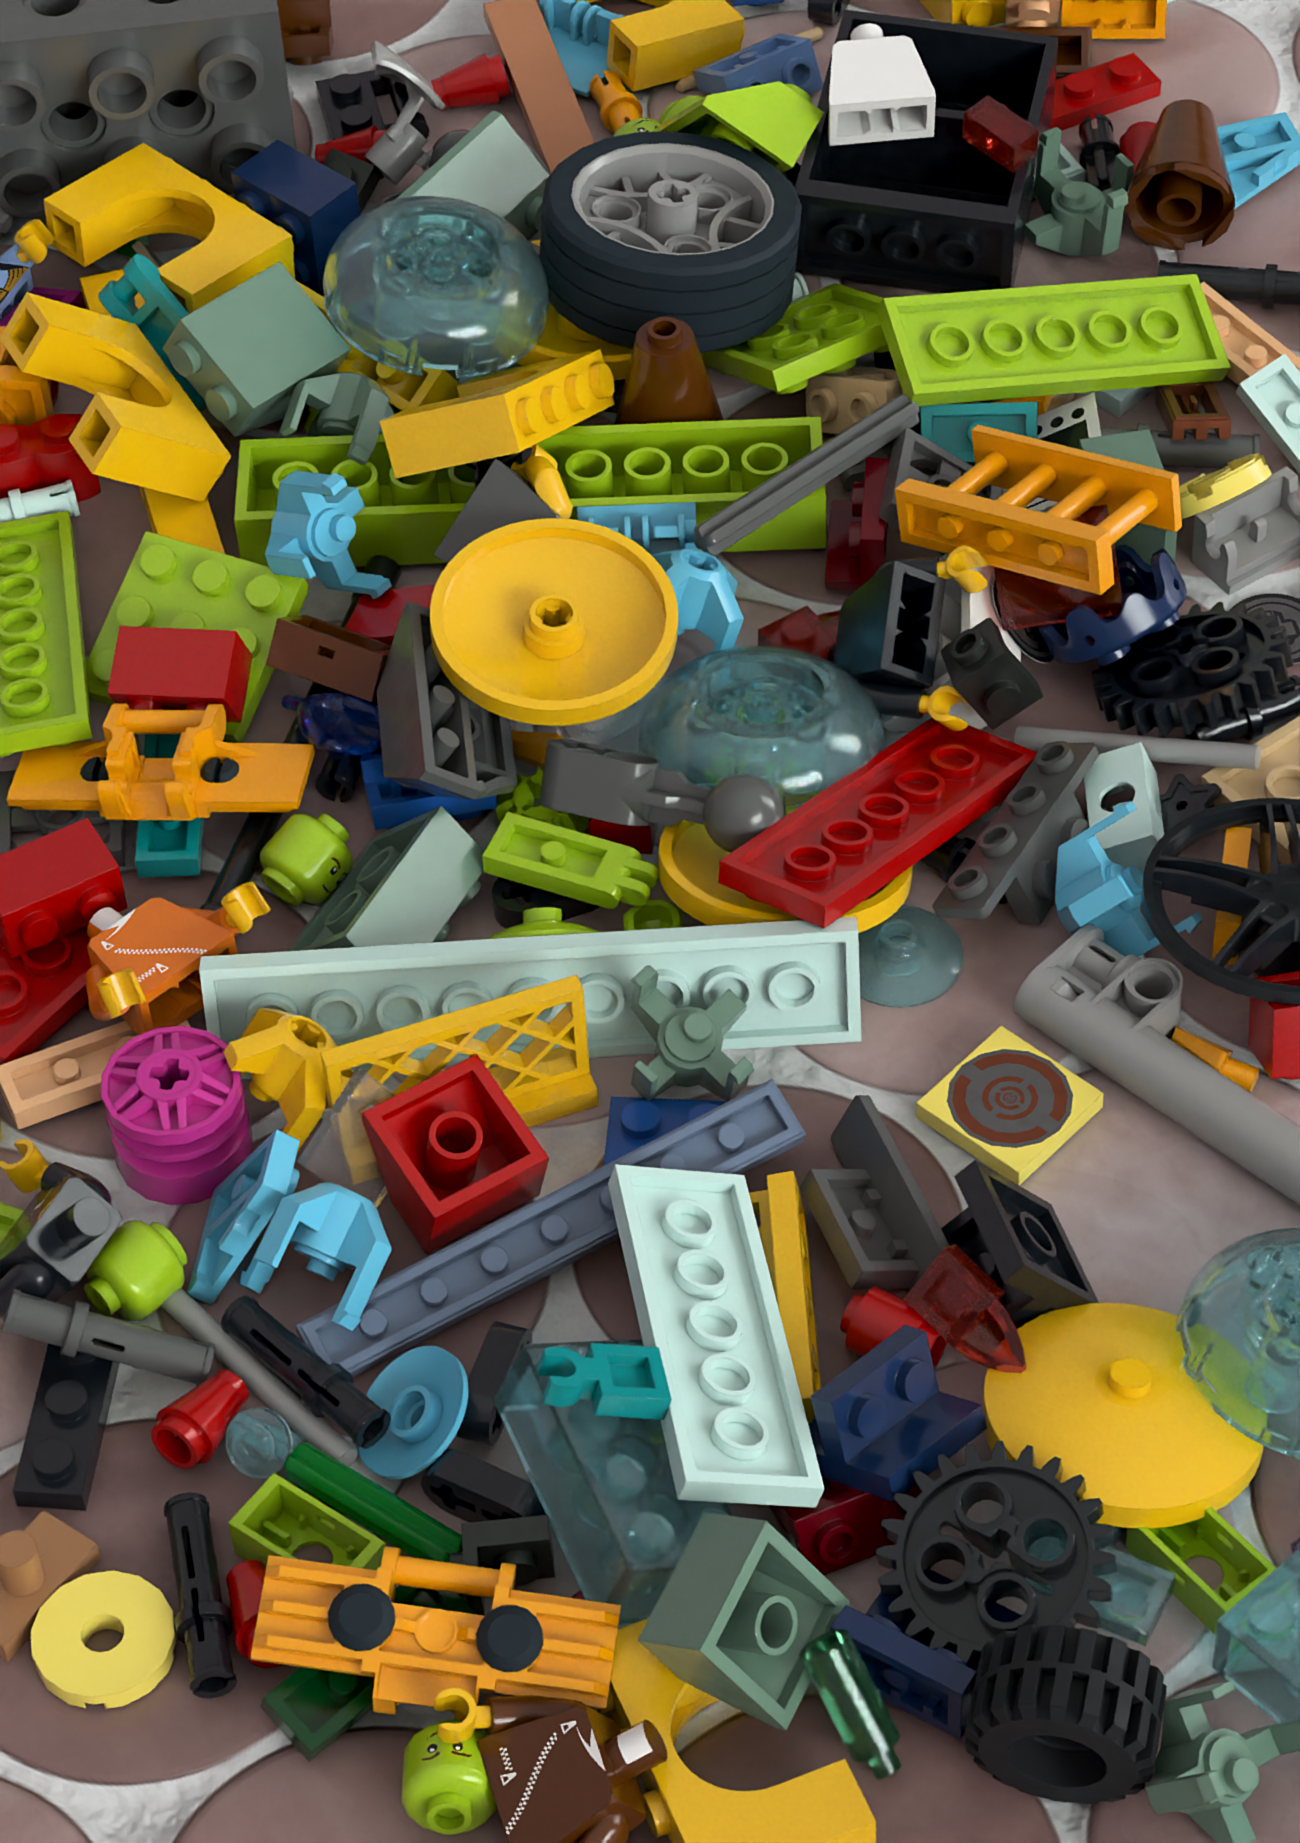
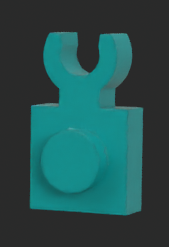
(614, 1377)

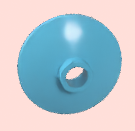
(426, 1404)

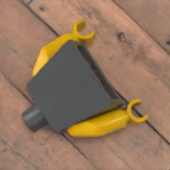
(509, 497)

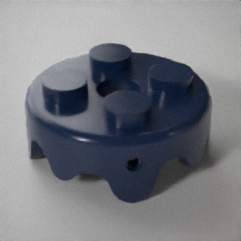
(1147, 607)

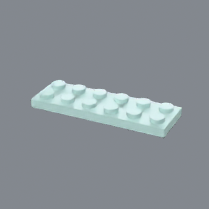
(713, 1313)

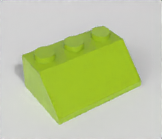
(764, 118)

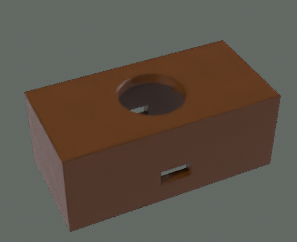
(328, 655)

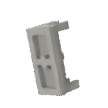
(1249, 533)

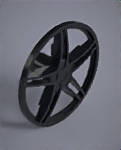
(1264, 898)

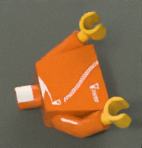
(151, 957)

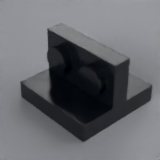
(1017, 1245)

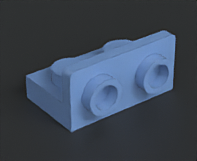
(771, 60)

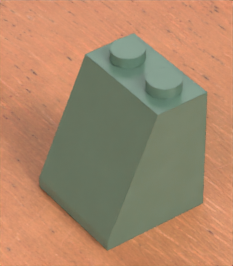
(254, 349)

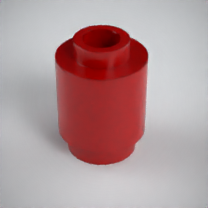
(877, 1316)

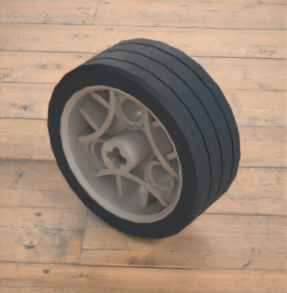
(670, 232)

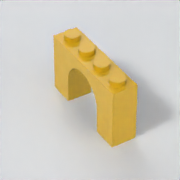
(672, 40)
(154, 195)
(499, 414)
(140, 419)
(806, 1809)

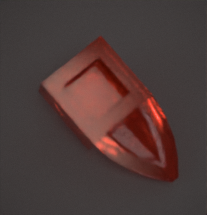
(803, 631)
(967, 1311)

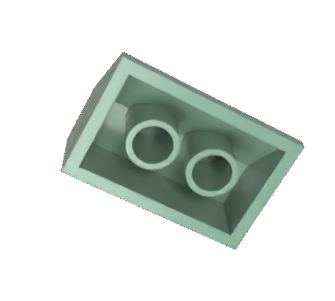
(490, 170)
(400, 887)

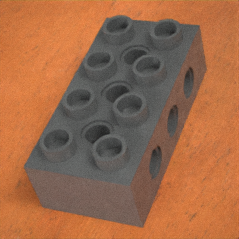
(115, 74)

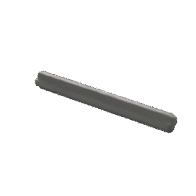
(805, 475)

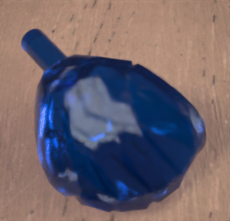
(337, 722)

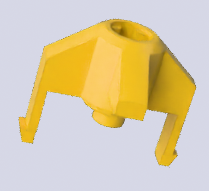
(285, 1066)

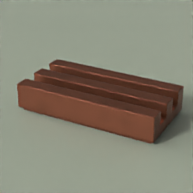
(1176, 421)

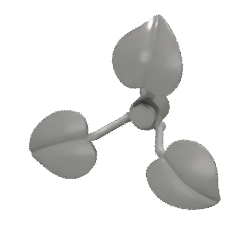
(401, 143)

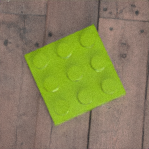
(813, 337)
(198, 589)

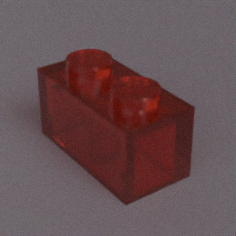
(1000, 133)

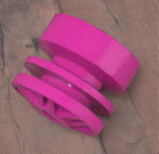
(175, 1114)

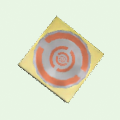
(1009, 1105)

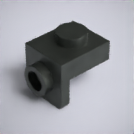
(989, 674)

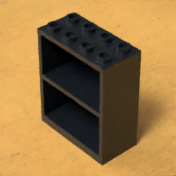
(929, 206)

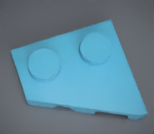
(1259, 153)
(241, 1211)

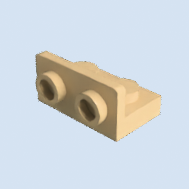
(849, 395)

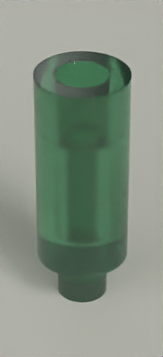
(852, 1701)

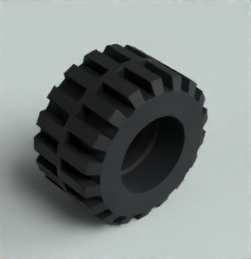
(1066, 1714)

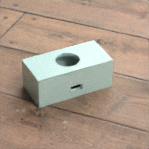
(1135, 835)

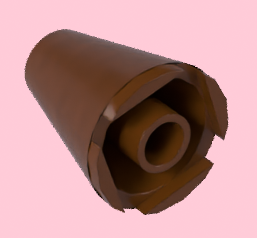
(1181, 181)
(667, 377)

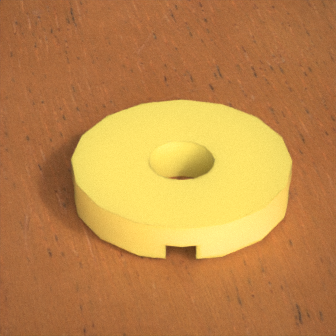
(1219, 486)
(96, 1604)

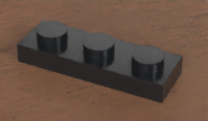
(65, 1431)

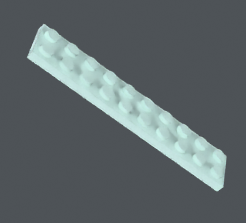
(790, 975)

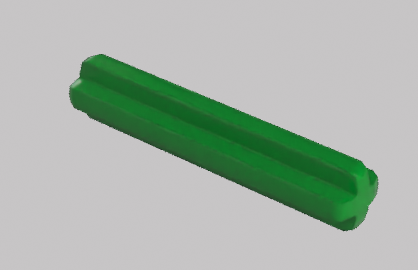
(370, 1504)

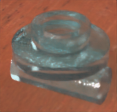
(260, 1442)

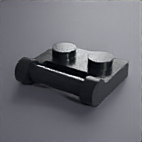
(351, 105)

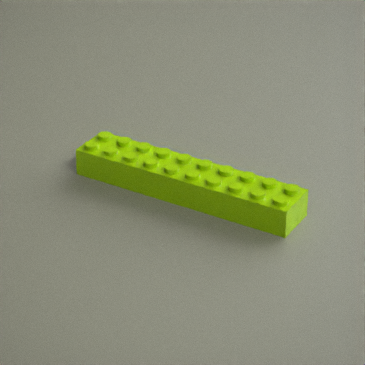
(597, 464)

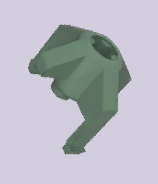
(1076, 214)
(347, 406)
(686, 1042)
(1213, 1770)

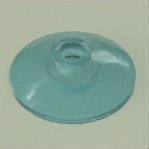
(908, 959)

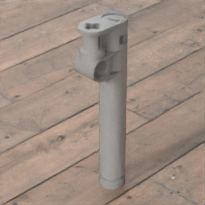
(1121, 1022)

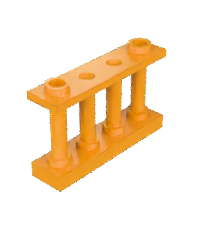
(1031, 541)

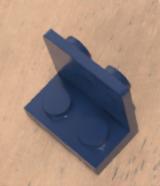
(909, 1673)

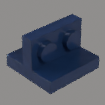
(889, 1418)

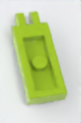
(569, 863)

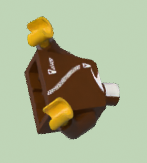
(557, 1765)

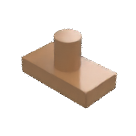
(32, 1569)

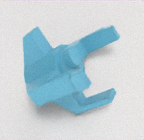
(314, 532)
(703, 595)
(1105, 892)
(333, 1231)

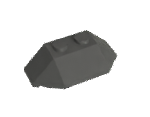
(431, 730)

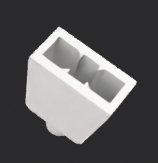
(878, 90)

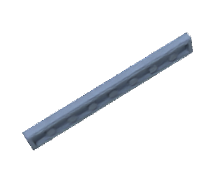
(544, 1235)

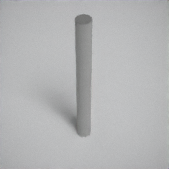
(1157, 748)
(258, 1377)

